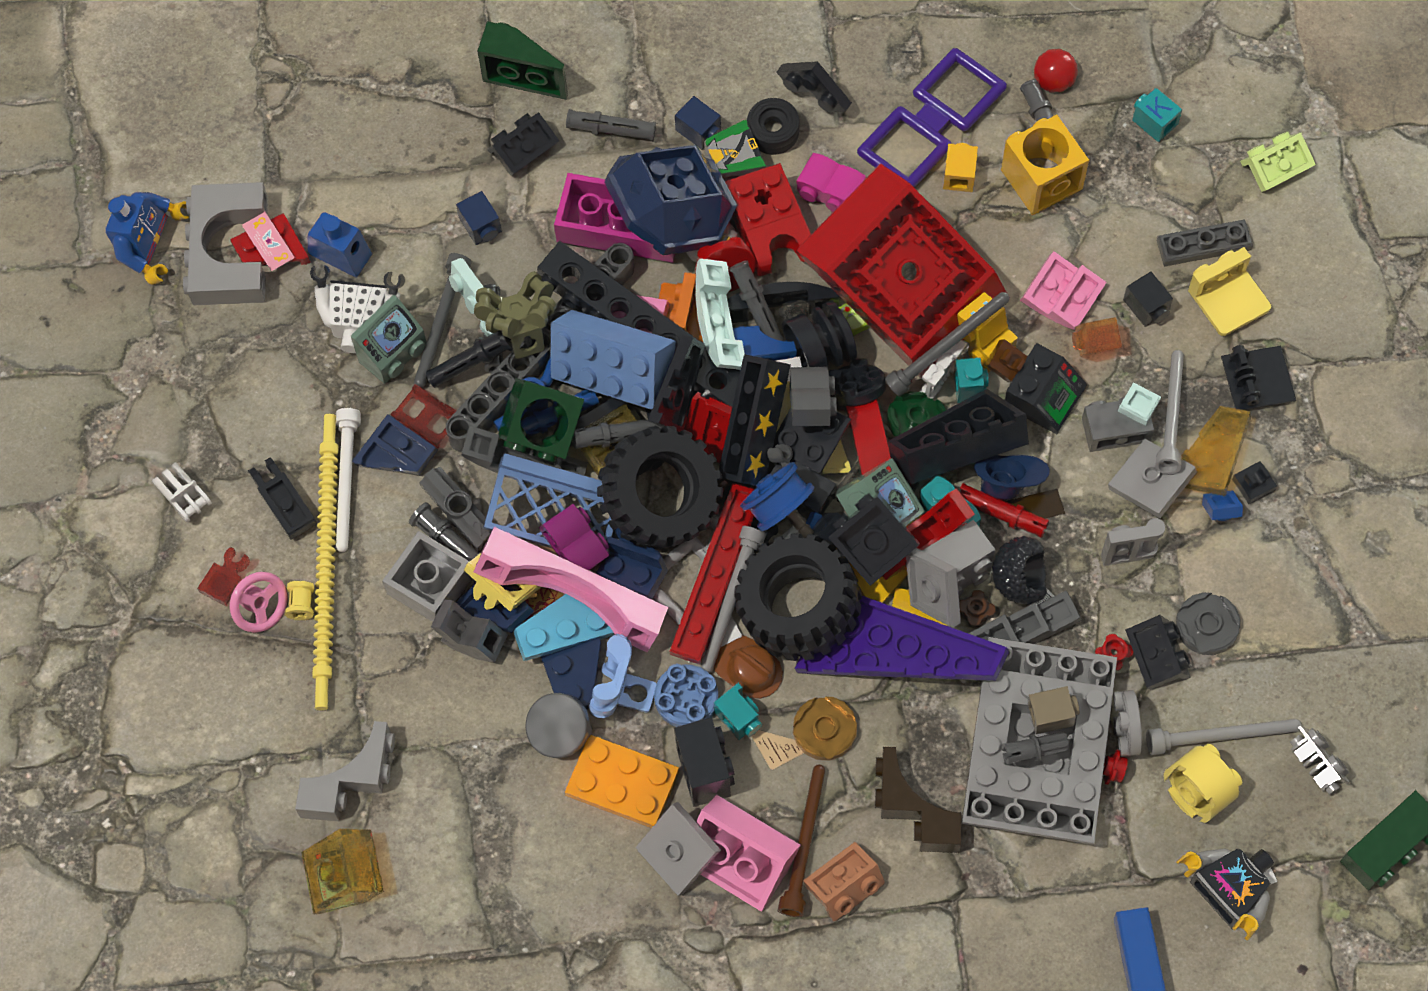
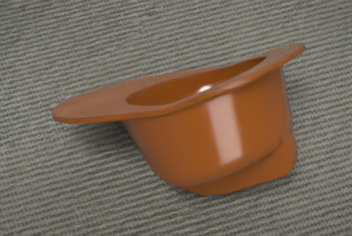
(750, 666)

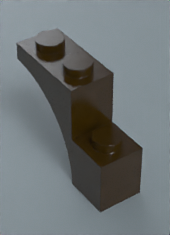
(937, 829)

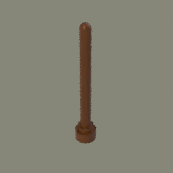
(792, 902)

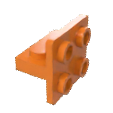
(683, 304)

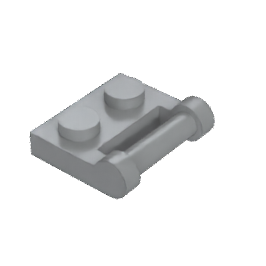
(1132, 544)

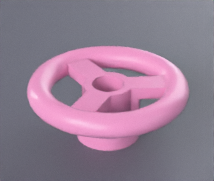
(246, 594)

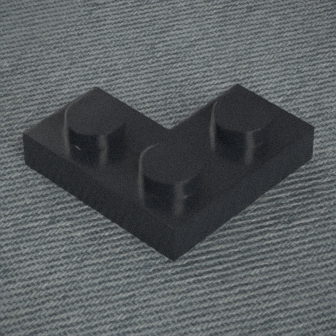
(814, 79)

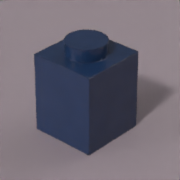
(697, 122)
(479, 218)

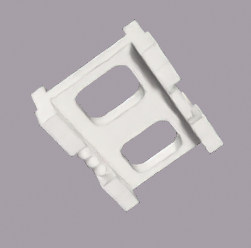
(937, 373)

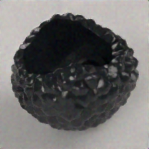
(1020, 570)

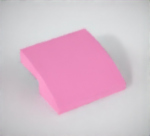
(1063, 291)

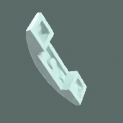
(714, 314)

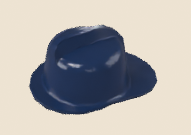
(1009, 475)

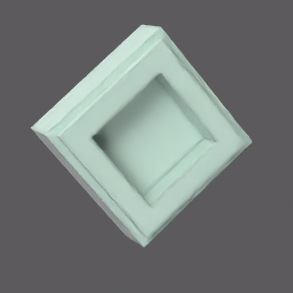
(1139, 404)

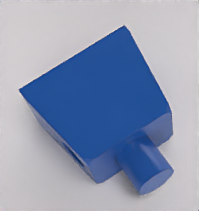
(333, 242)

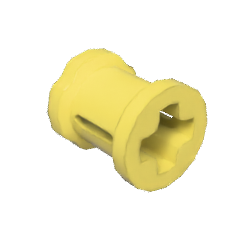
(300, 600)

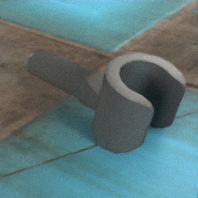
(780, 454)

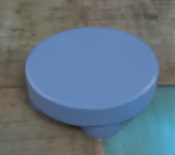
(685, 694)

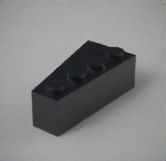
(959, 436)

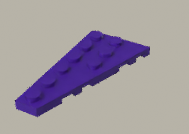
(907, 645)

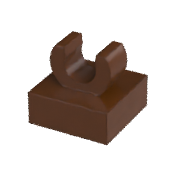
(1006, 360)

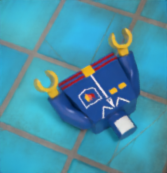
(137, 227)

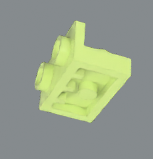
(1279, 161)

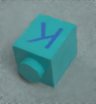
(1156, 114)

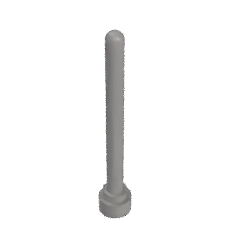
(1168, 458)
(750, 541)
(1161, 740)

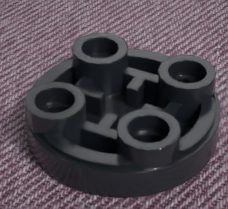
(858, 383)

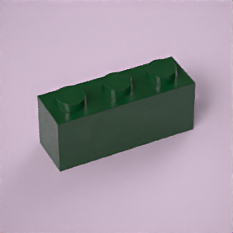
(1389, 843)

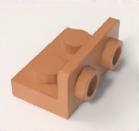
(845, 881)

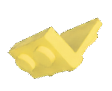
(1228, 292)

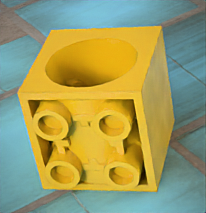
(1044, 186)

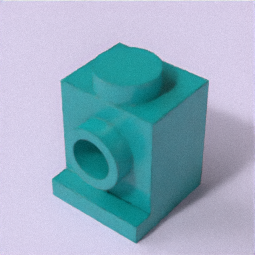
(969, 378)
(738, 712)

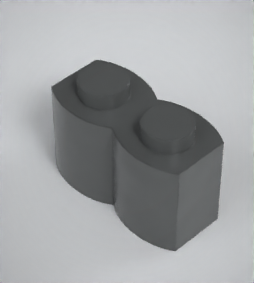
(811, 396)

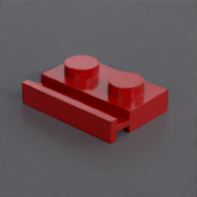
(709, 422)

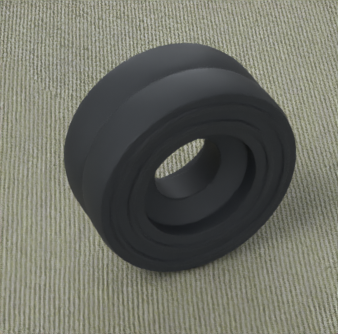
(774, 110)

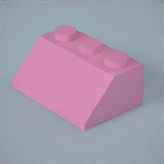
(751, 853)

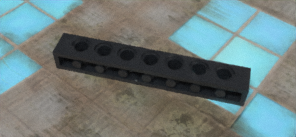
(566, 262)

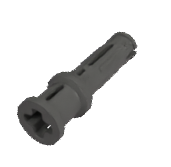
(441, 531)

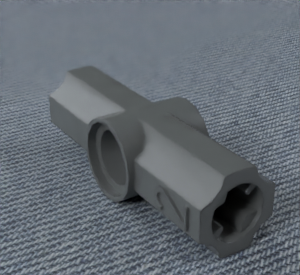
(447, 497)

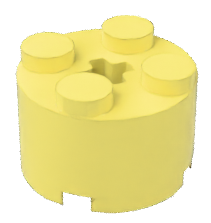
(1202, 783)

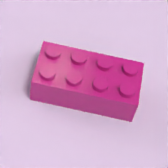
(592, 220)

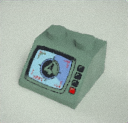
(388, 340)
(892, 486)

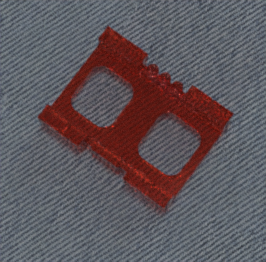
(420, 423)

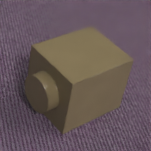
(1052, 710)

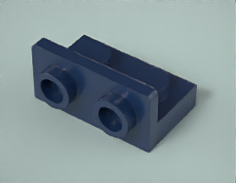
(633, 567)

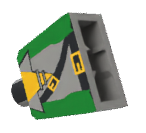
(734, 151)

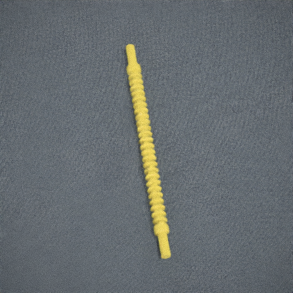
(322, 671)

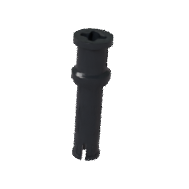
(482, 351)

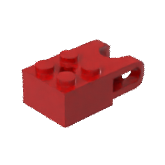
(767, 214)

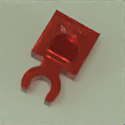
(222, 580)

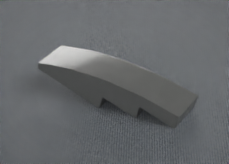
(1033, 622)

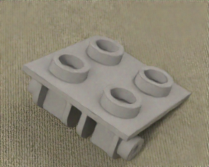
(1314, 743)

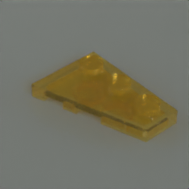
(1217, 450)

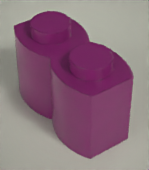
(573, 538)

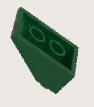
(519, 63)

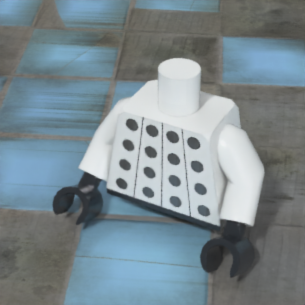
(349, 304)

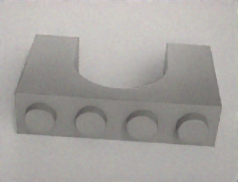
(210, 210)

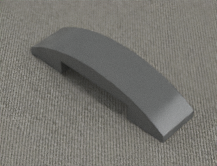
(487, 450)

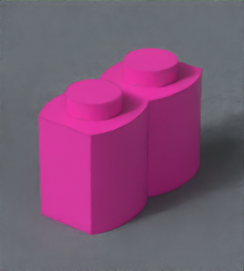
(827, 181)

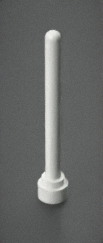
(348, 421)

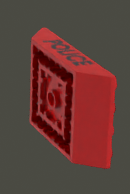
(863, 256)

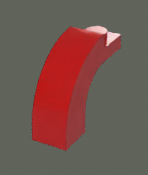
(937, 523)

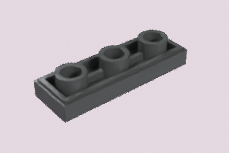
(1189, 247)

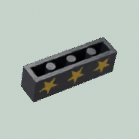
(754, 419)

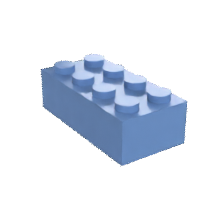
(609, 357)

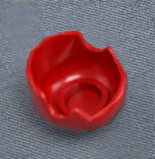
(1055, 70)

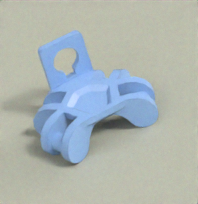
(610, 694)

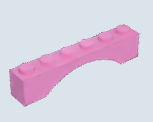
(515, 561)

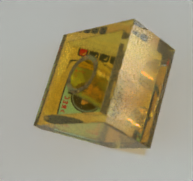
(342, 870)

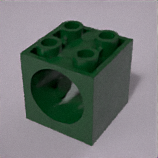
(566, 408)

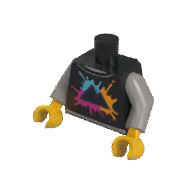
(1232, 884)

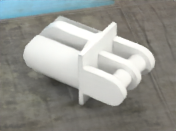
(183, 494)

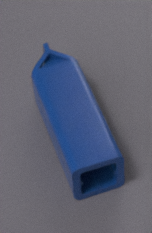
(1139, 950)

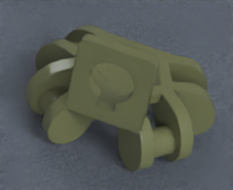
(518, 314)

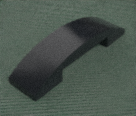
(784, 294)

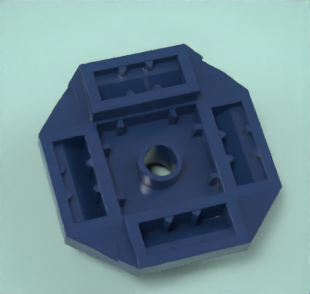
(671, 198)

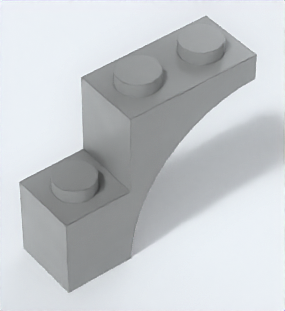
(325, 796)

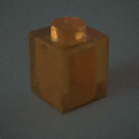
(1096, 337)

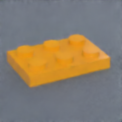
(622, 781)

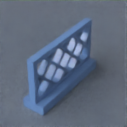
(547, 477)

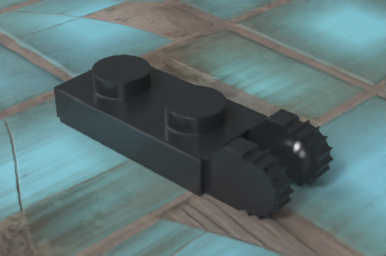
(283, 501)

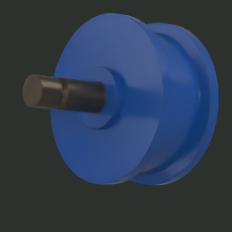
(778, 498)

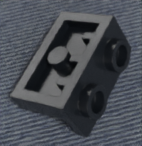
(524, 143)
(1158, 651)

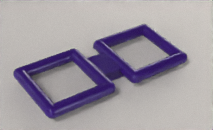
(934, 115)

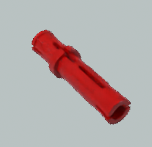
(1014, 515)

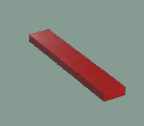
(712, 579)

